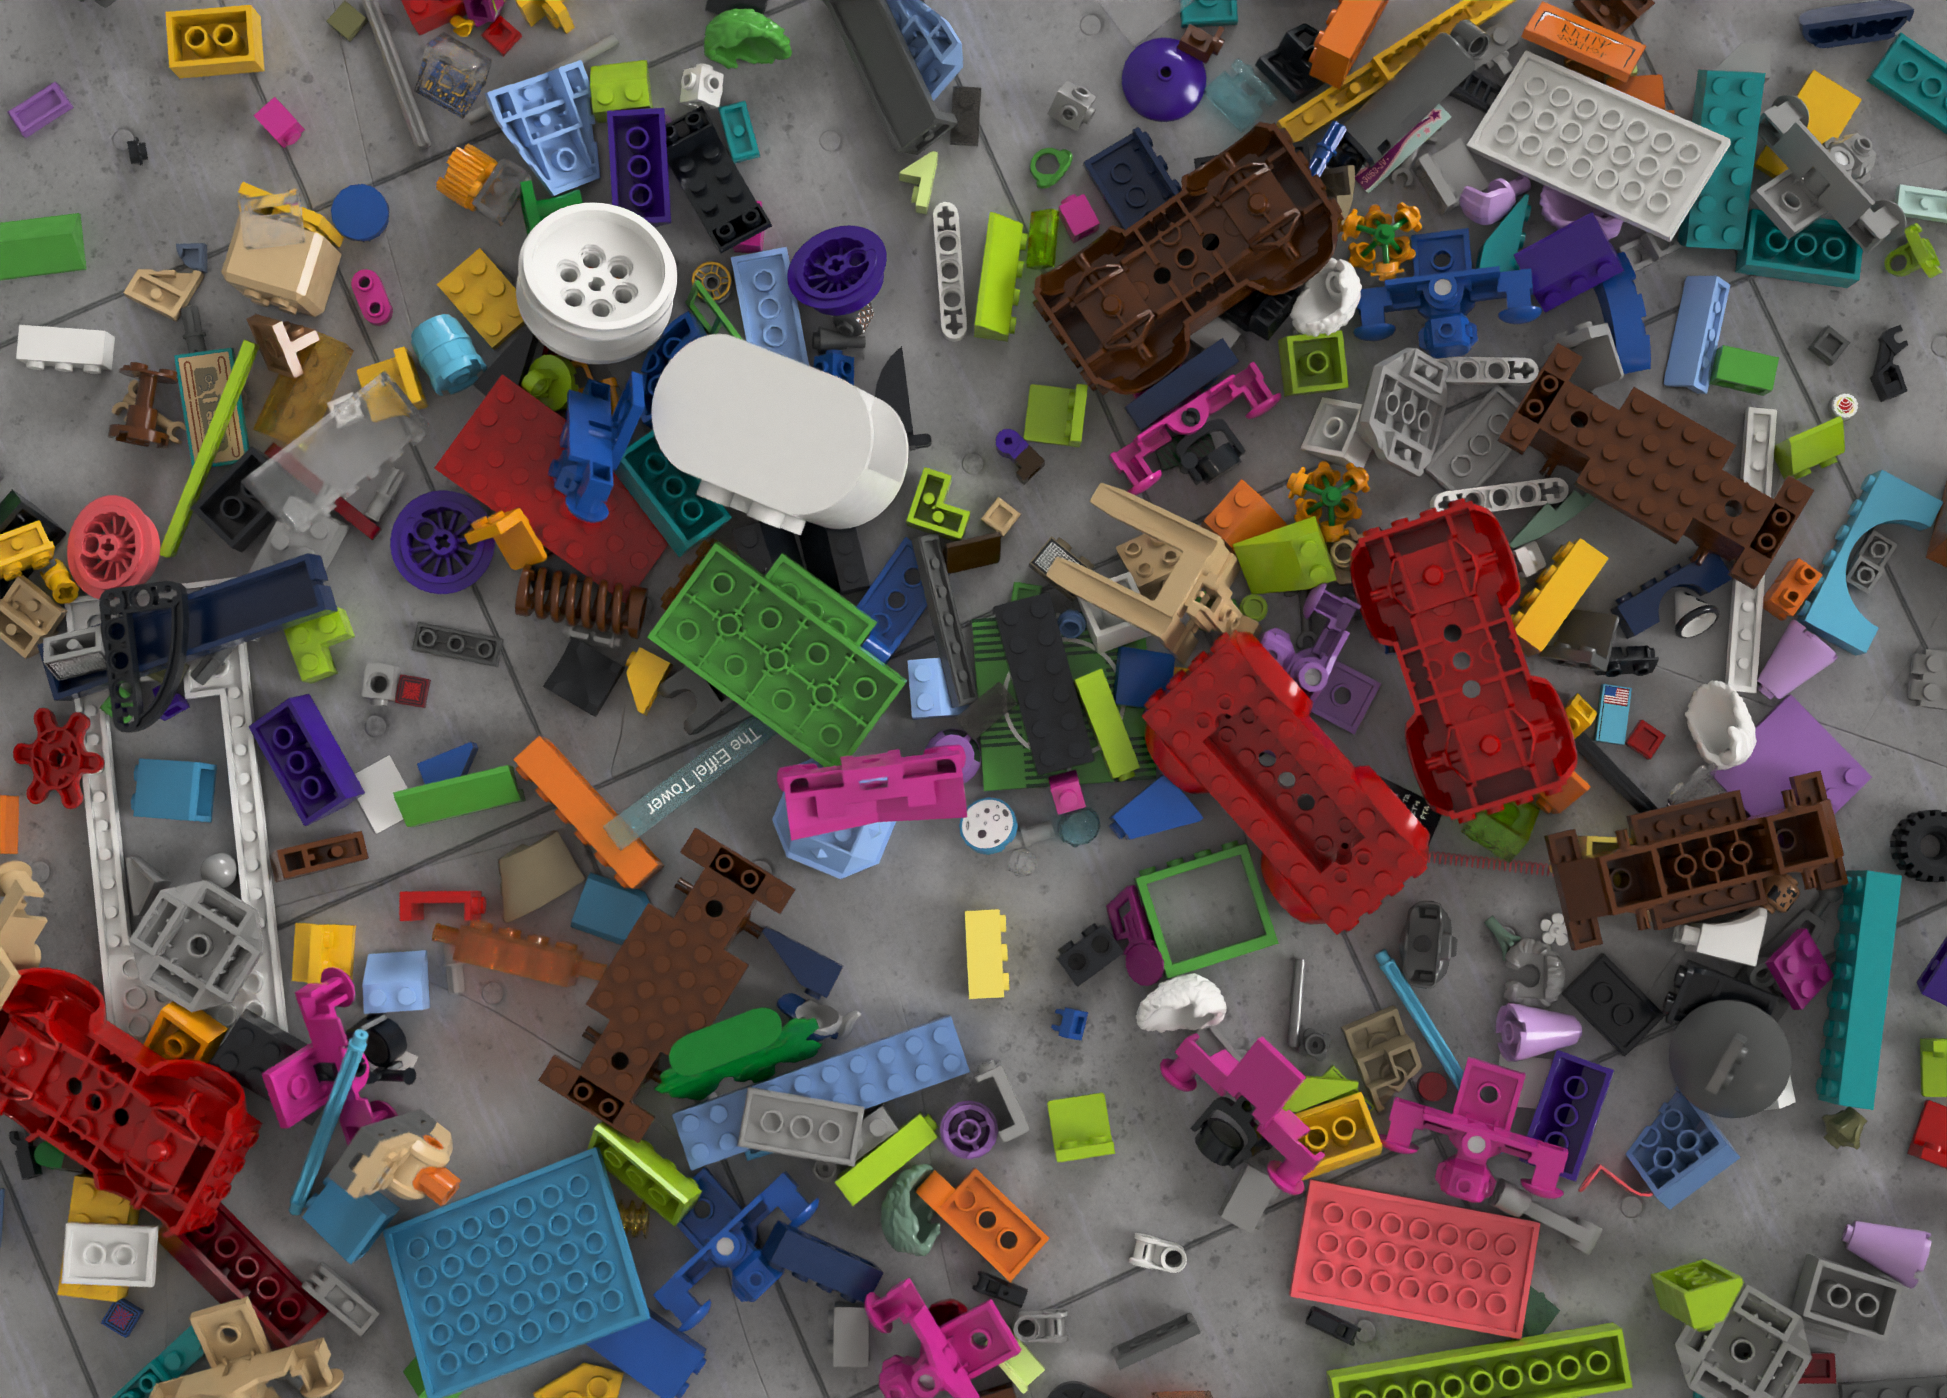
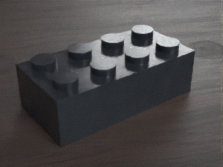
(257, 1046)

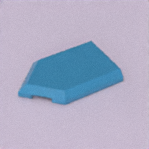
(608, 909)

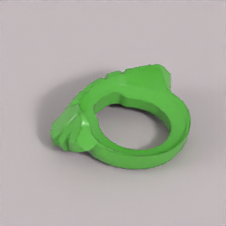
(1047, 180)

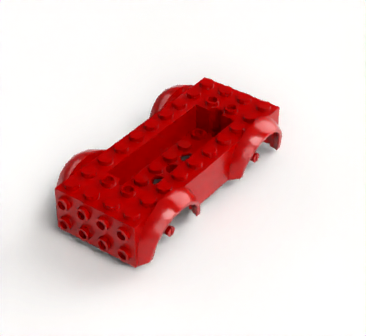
(1461, 748)
(1316, 861)
(184, 1114)

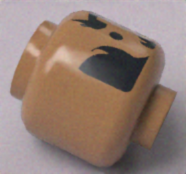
(1780, 893)

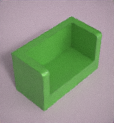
(1744, 370)

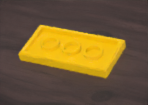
(1829, 112)

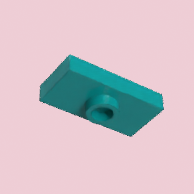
(739, 132)

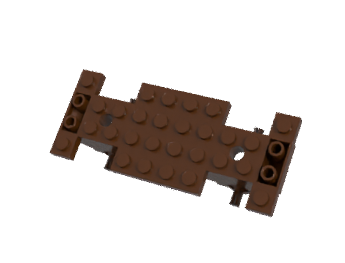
(1654, 468)
(1697, 860)
(666, 983)

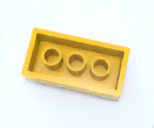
(1556, 594)
(96, 1206)

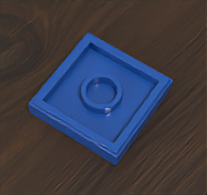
(1140, 675)

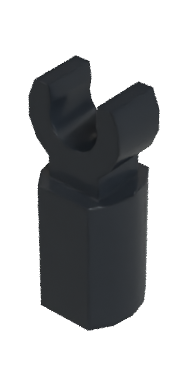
(25, 1156)

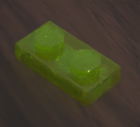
(1042, 239)

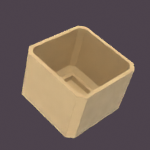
(284, 276)

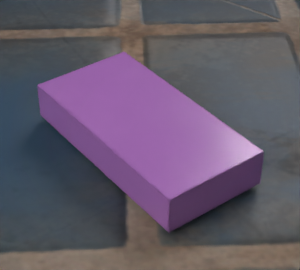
(40, 109)

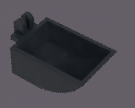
(893, 390)

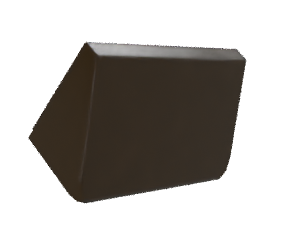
(972, 552)

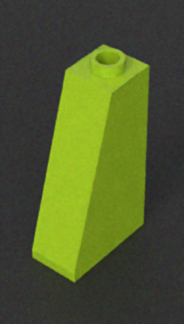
(1106, 725)
(887, 1157)

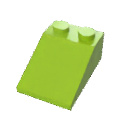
(1286, 559)

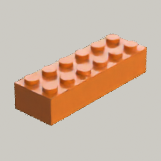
(585, 809)

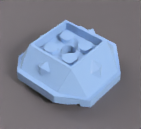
(835, 852)

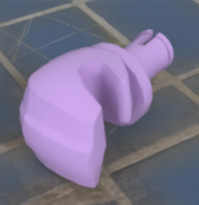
(1497, 203)

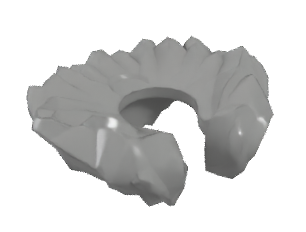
(1550, 969)

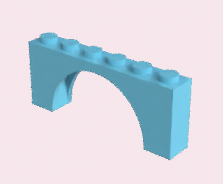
(1829, 607)

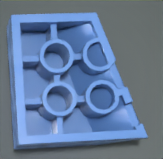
(1680, 1151)

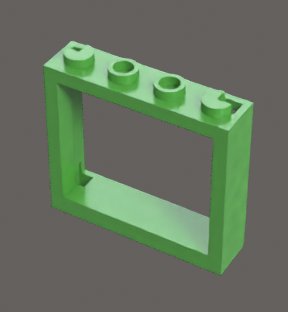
(1215, 956)

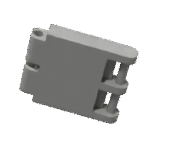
(1931, 687)

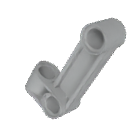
(1516, 1201)

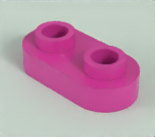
(370, 296)

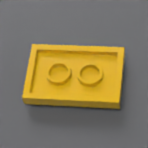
(484, 298)

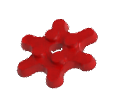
(43, 756)

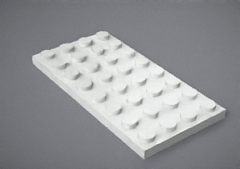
(1598, 145)

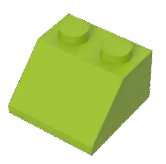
(620, 88)
(1810, 448)

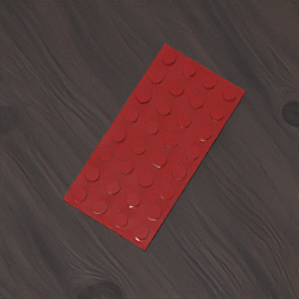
(505, 464)

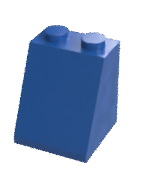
(1154, 810)

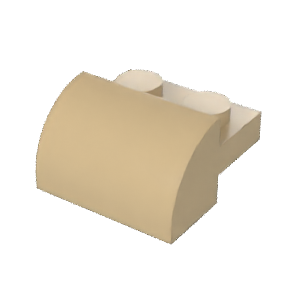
(28, 617)

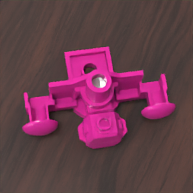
(947, 1352)

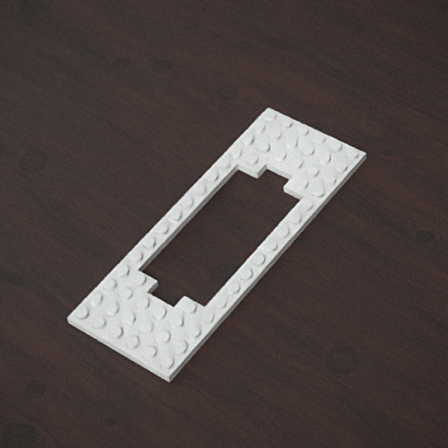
(128, 1000)

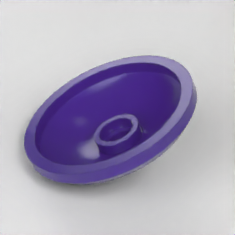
(1159, 96)

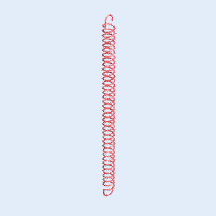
(1456, 858)

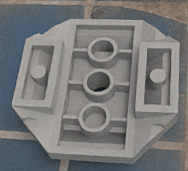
(1404, 409)

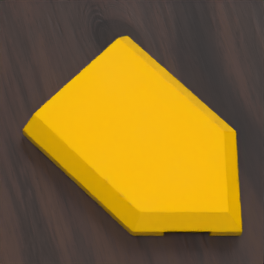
(583, 1382)

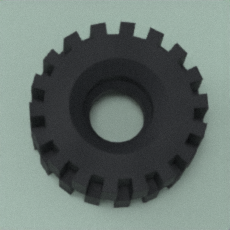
(1908, 846)

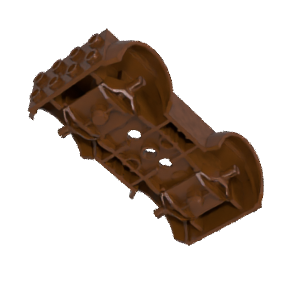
(1272, 238)

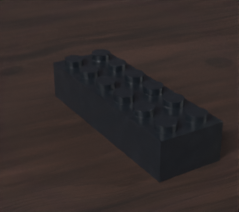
(1043, 684)

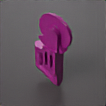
(1143, 959)

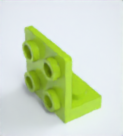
(1055, 415)
(1933, 1067)
(1080, 1127)

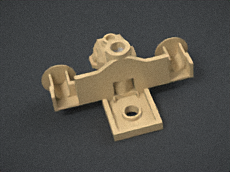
(17, 928)
(246, 1362)

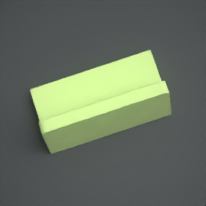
(1023, 1367)

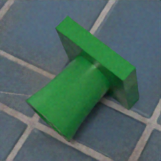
(536, 210)

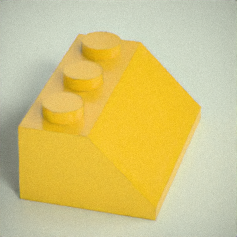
(1341, 1132)

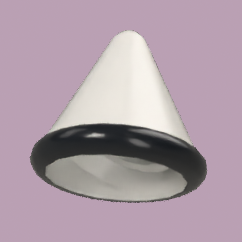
(1693, 615)

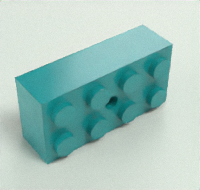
(1815, 255)
(679, 515)

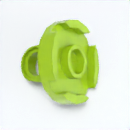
(1918, 254)
(550, 381)

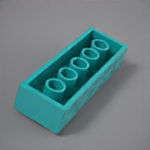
(1731, 107)

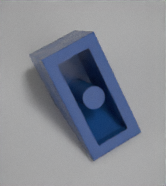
(448, 764)

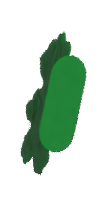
(736, 1048)

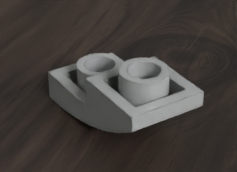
(1869, 561)

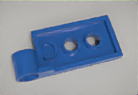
(893, 623)

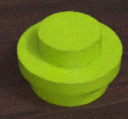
(1254, 607)

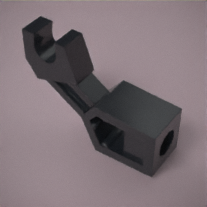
(1887, 350)

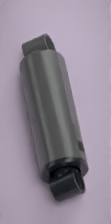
(1410, 96)

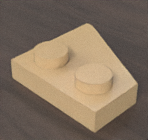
(163, 290)

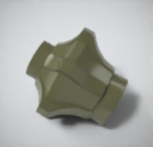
(1844, 1128)

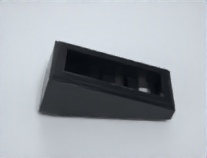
(1470, 98)

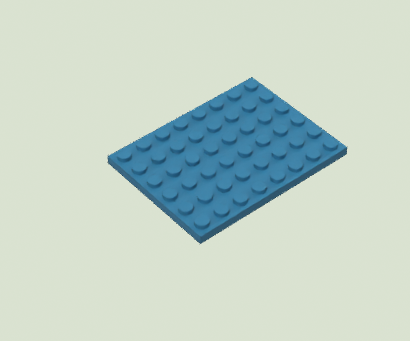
(515, 1274)

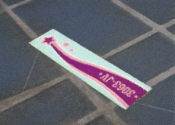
(1403, 149)

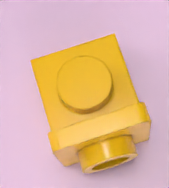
(1579, 714)

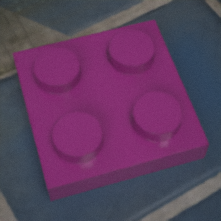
(1799, 969)

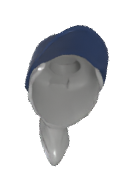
(830, 1022)

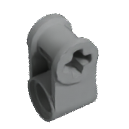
(1042, 1326)

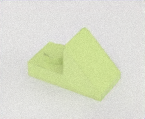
(921, 173)

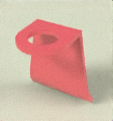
(1598, 1167)

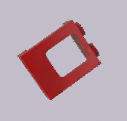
(412, 903)

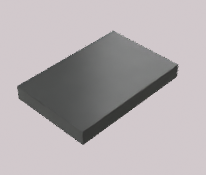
(1155, 1340)

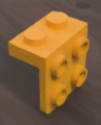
(512, 535)

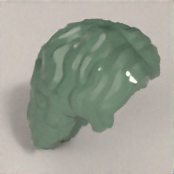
(907, 1216)

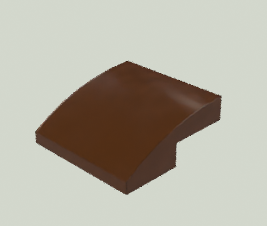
(1613, 14)

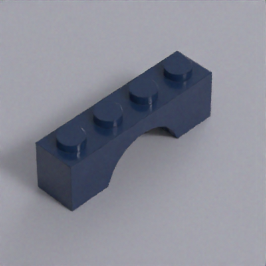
(1642, 610)

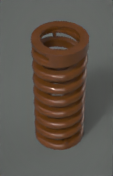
(631, 619)

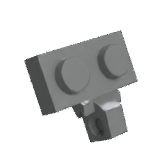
(1501, 41)

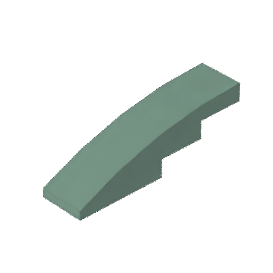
(1549, 519)

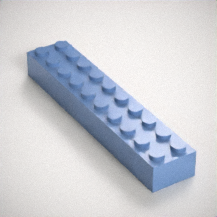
(854, 1077)

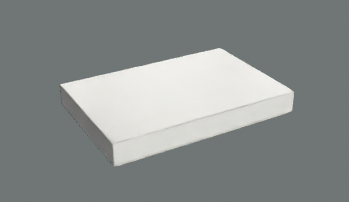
(110, 1254)

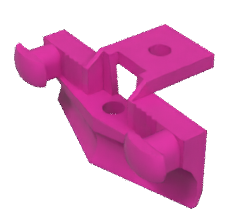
(834, 799)

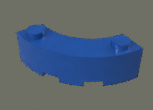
(1623, 312)
(675, 336)

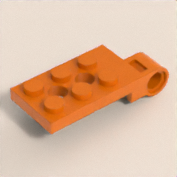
(962, 1210)

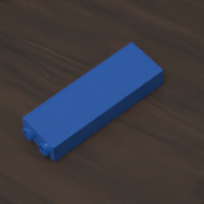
(654, 1355)

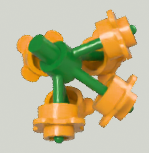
(1378, 226)
(1330, 496)

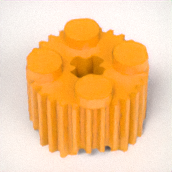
(466, 175)

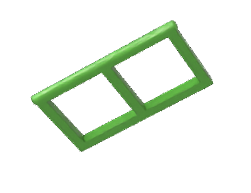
(720, 319)

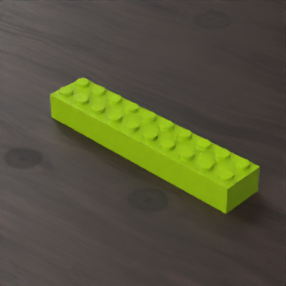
(1535, 1366)

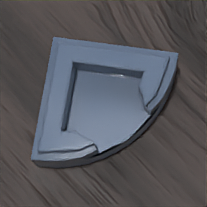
(193, 255)

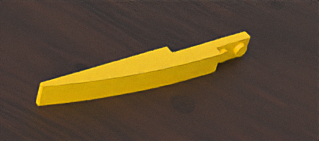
(1370, 78)

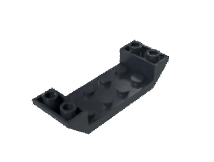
(712, 181)

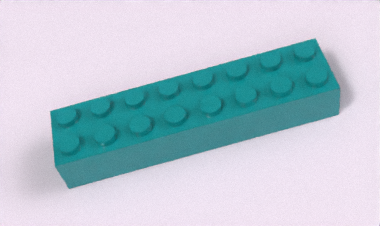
(1859, 989)

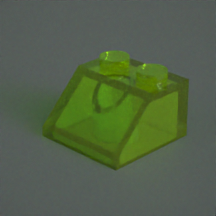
(1504, 831)

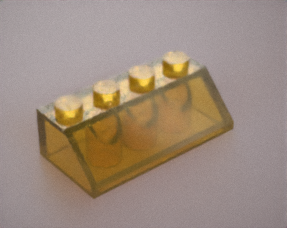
(302, 401)

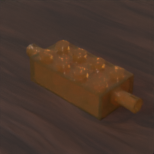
(518, 955)

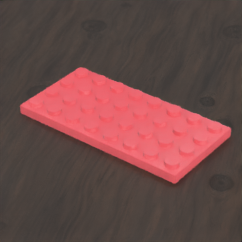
(1414, 1259)

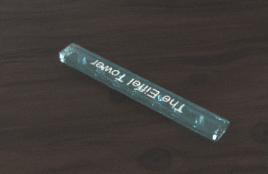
(688, 781)

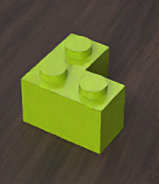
(929, 509)
(311, 641)

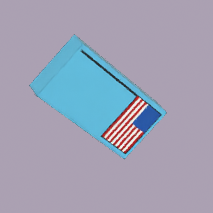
(1612, 714)

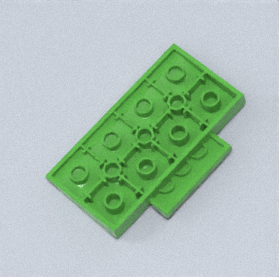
(781, 651)

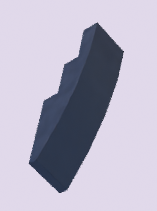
(1181, 384)

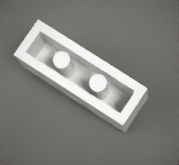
(65, 348)

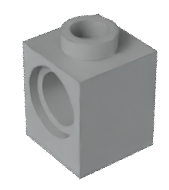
(372, 674)

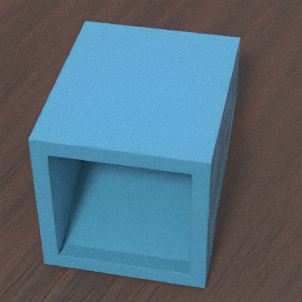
(174, 790)
(348, 1222)

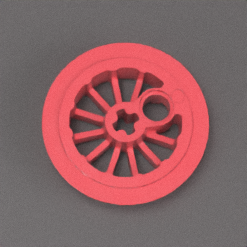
(126, 550)

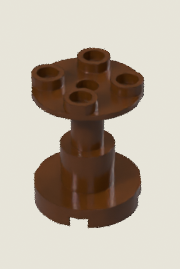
(142, 417)

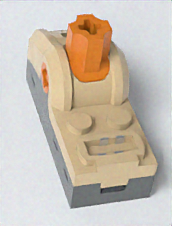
(399, 1155)

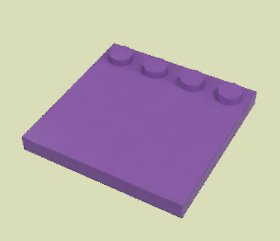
(1788, 746)

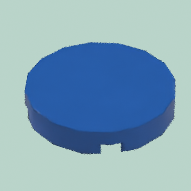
(360, 212)

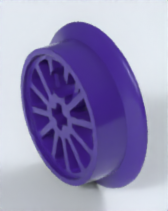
(841, 282)
(408, 526)

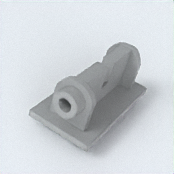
(594, 636)

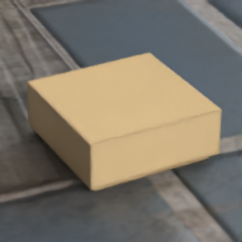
(1000, 517)

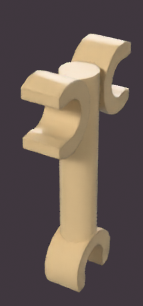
(162, 421)

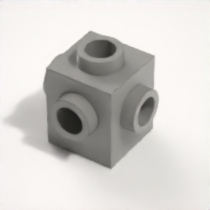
(1072, 106)

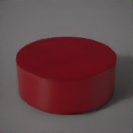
(1432, 1086)

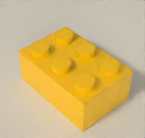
(214, 41)

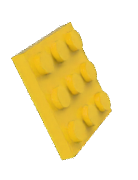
(311, 220)

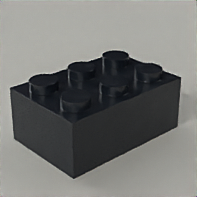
(231, 507)

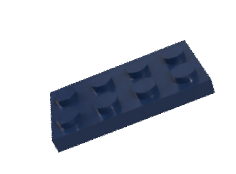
(1131, 178)

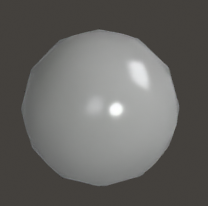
(219, 869)

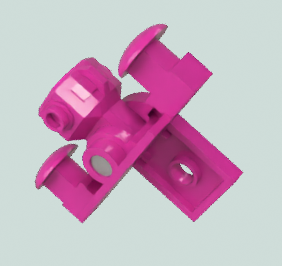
(1478, 1132)

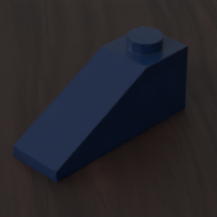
(808, 966)

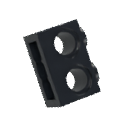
(1093, 960)

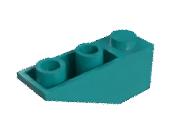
(1505, 240)

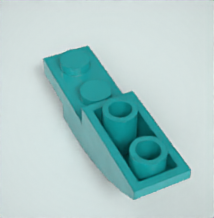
(166, 1366)

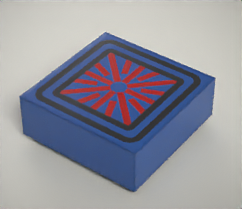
(122, 1317)

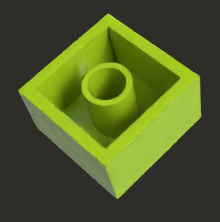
(1313, 364)

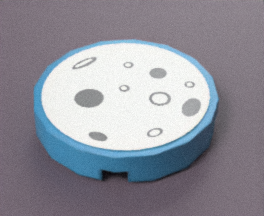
(988, 826)

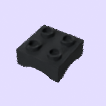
(584, 677)

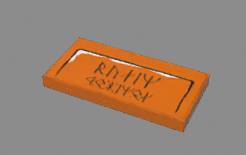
(1583, 41)

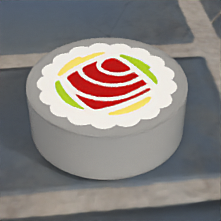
(1844, 405)

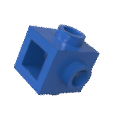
(836, 364)

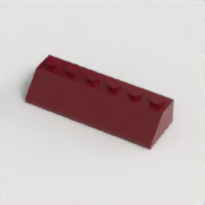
(237, 1266)

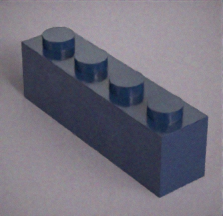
(821, 1262)

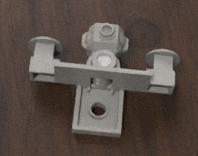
(1822, 179)

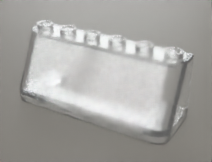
(337, 454)

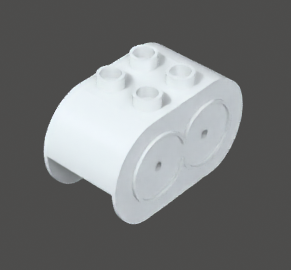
(777, 436)

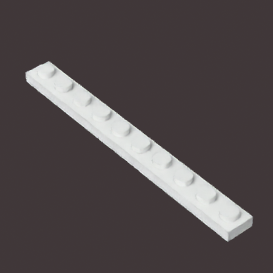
(1745, 602)

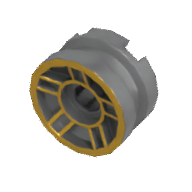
(718, 273)

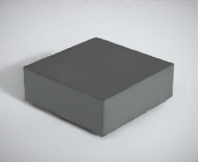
(1828, 345)

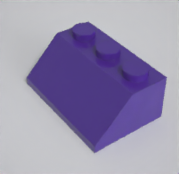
(1569, 262)

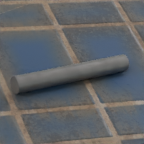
(1296, 1002)

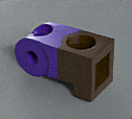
(1013, 446)

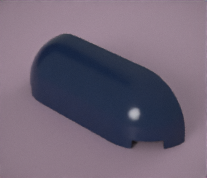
(1854, 23)

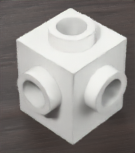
(701, 87)

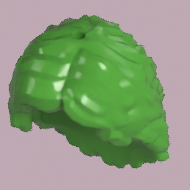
(746, 37)

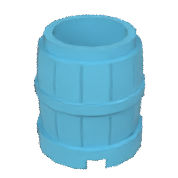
(446, 354)

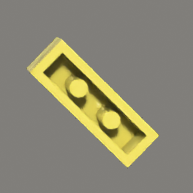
(986, 953)

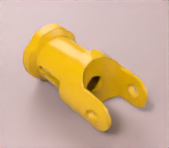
(59, 581)

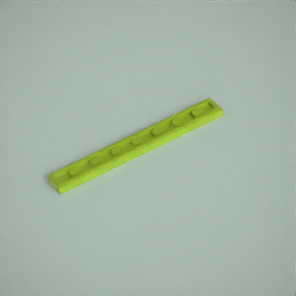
(209, 448)

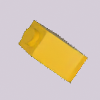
(645, 675)

